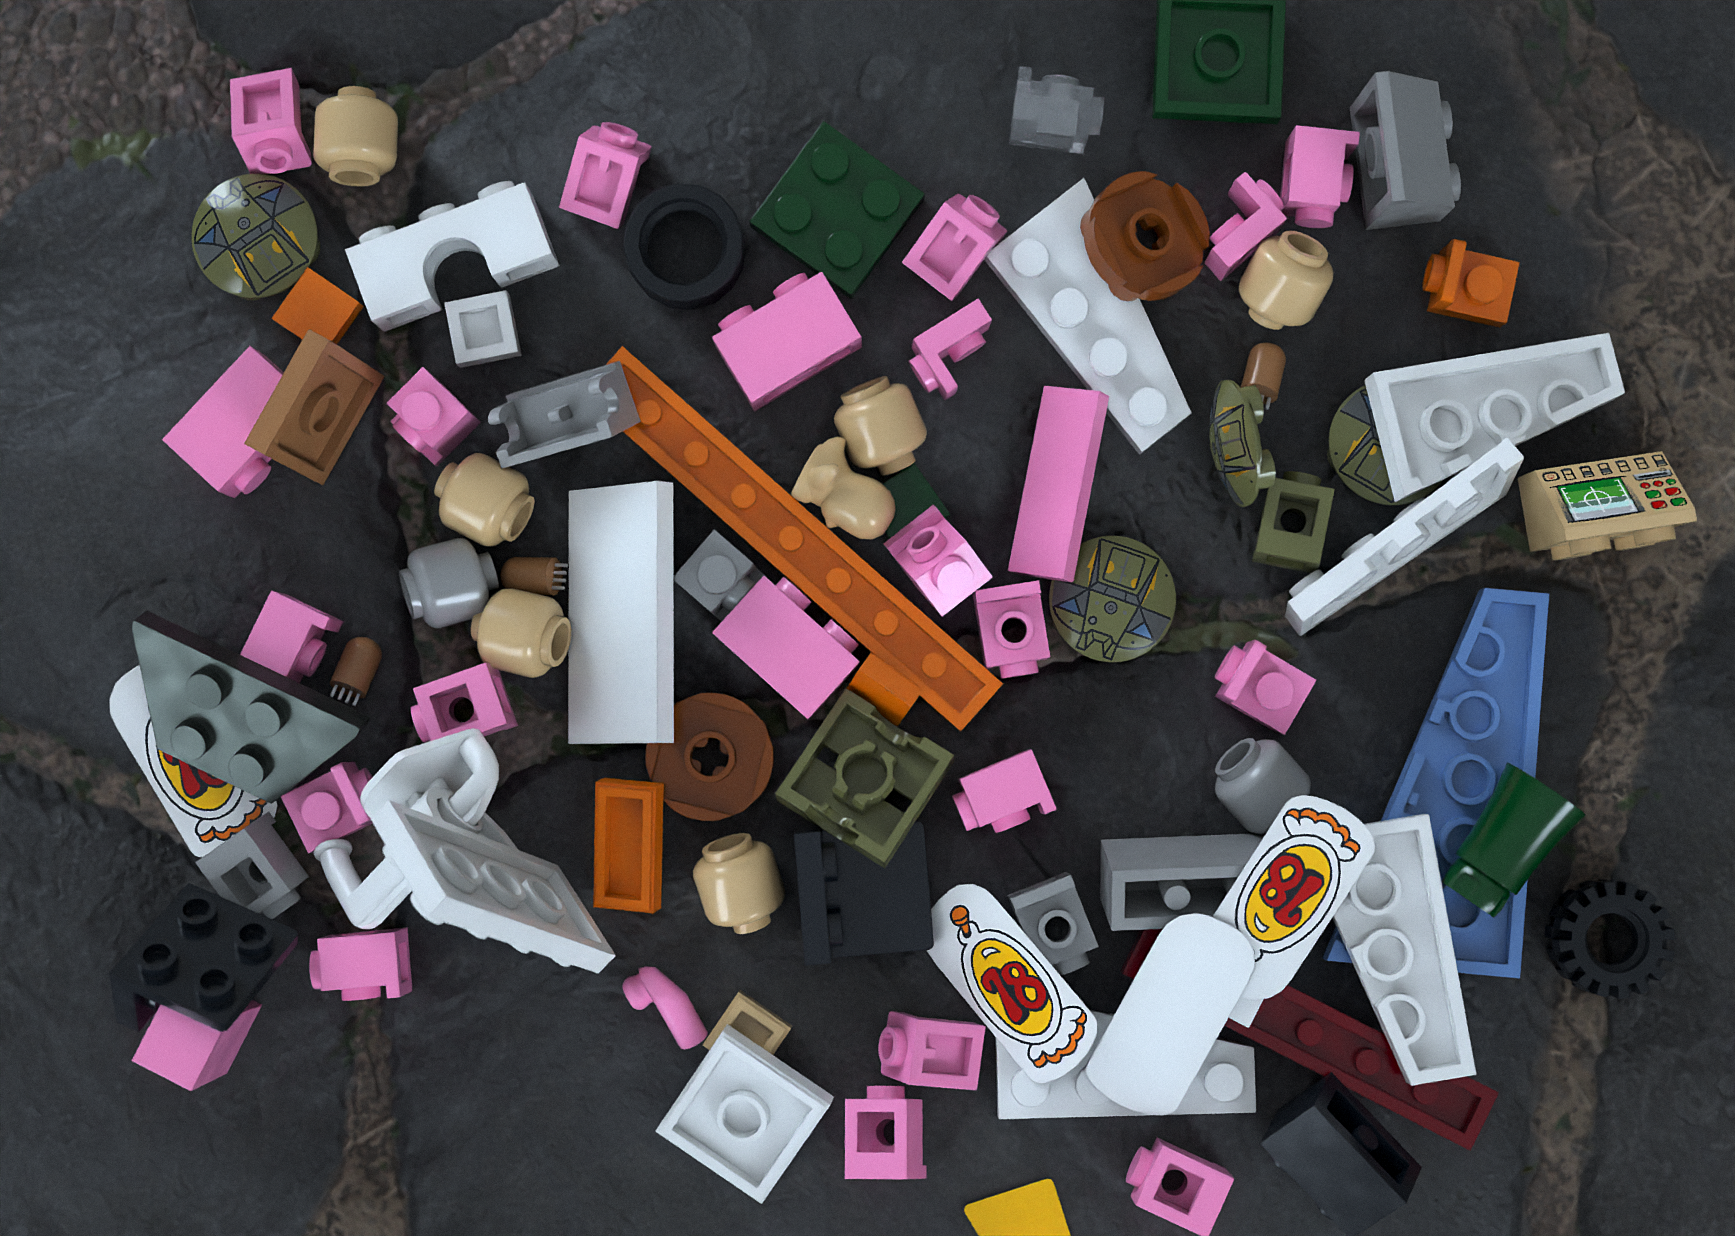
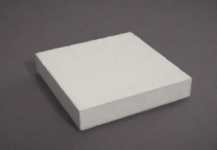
(744, 1114)

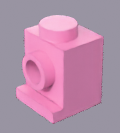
(1316, 174)
(431, 416)
(938, 560)
(1007, 602)
(289, 636)
(481, 685)
(1003, 793)
(362, 963)
(866, 1148)
(1195, 1202)

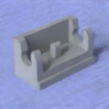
(565, 414)

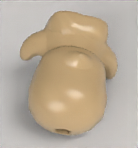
(845, 497)

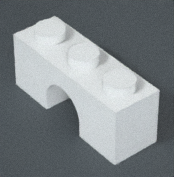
(400, 265)

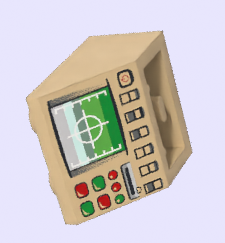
(1594, 502)

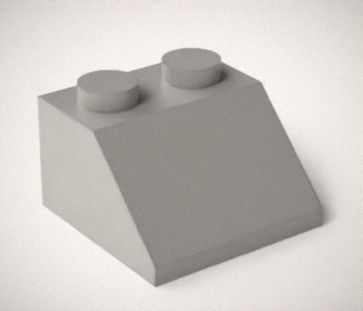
(1404, 151)

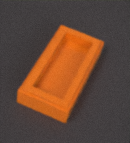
(628, 845)

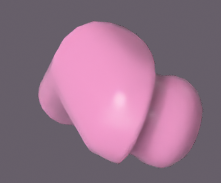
(671, 1001)

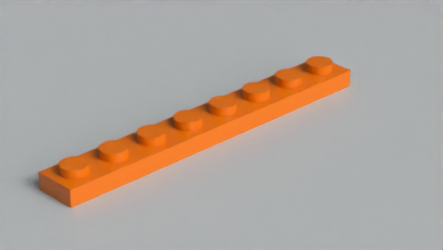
(804, 548)

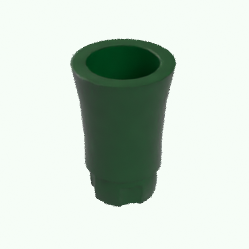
(1510, 840)

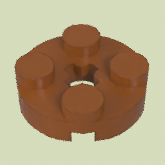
(1118, 255)
(729, 788)

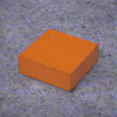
(318, 307)
(885, 688)

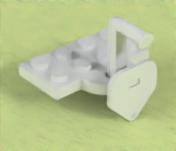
(458, 860)

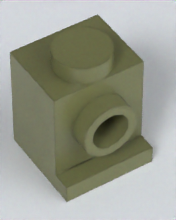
(1301, 495)

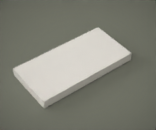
(621, 614)

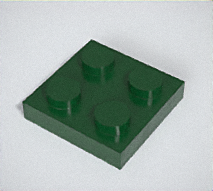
(1219, 60)
(837, 209)

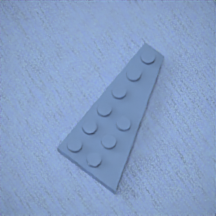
(1475, 725)

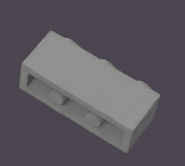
(1166, 877)

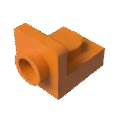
(1470, 284)

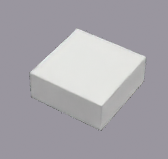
(482, 329)

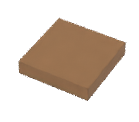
(314, 408)

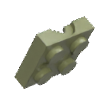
(869, 765)

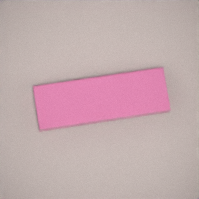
(1058, 483)

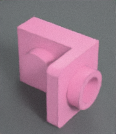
(268, 122)
(604, 173)
(1239, 237)
(955, 243)
(954, 336)
(1262, 686)
(329, 805)
(931, 1051)

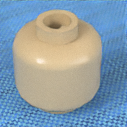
(355, 137)
(1286, 280)
(880, 425)
(484, 500)
(521, 632)
(739, 883)

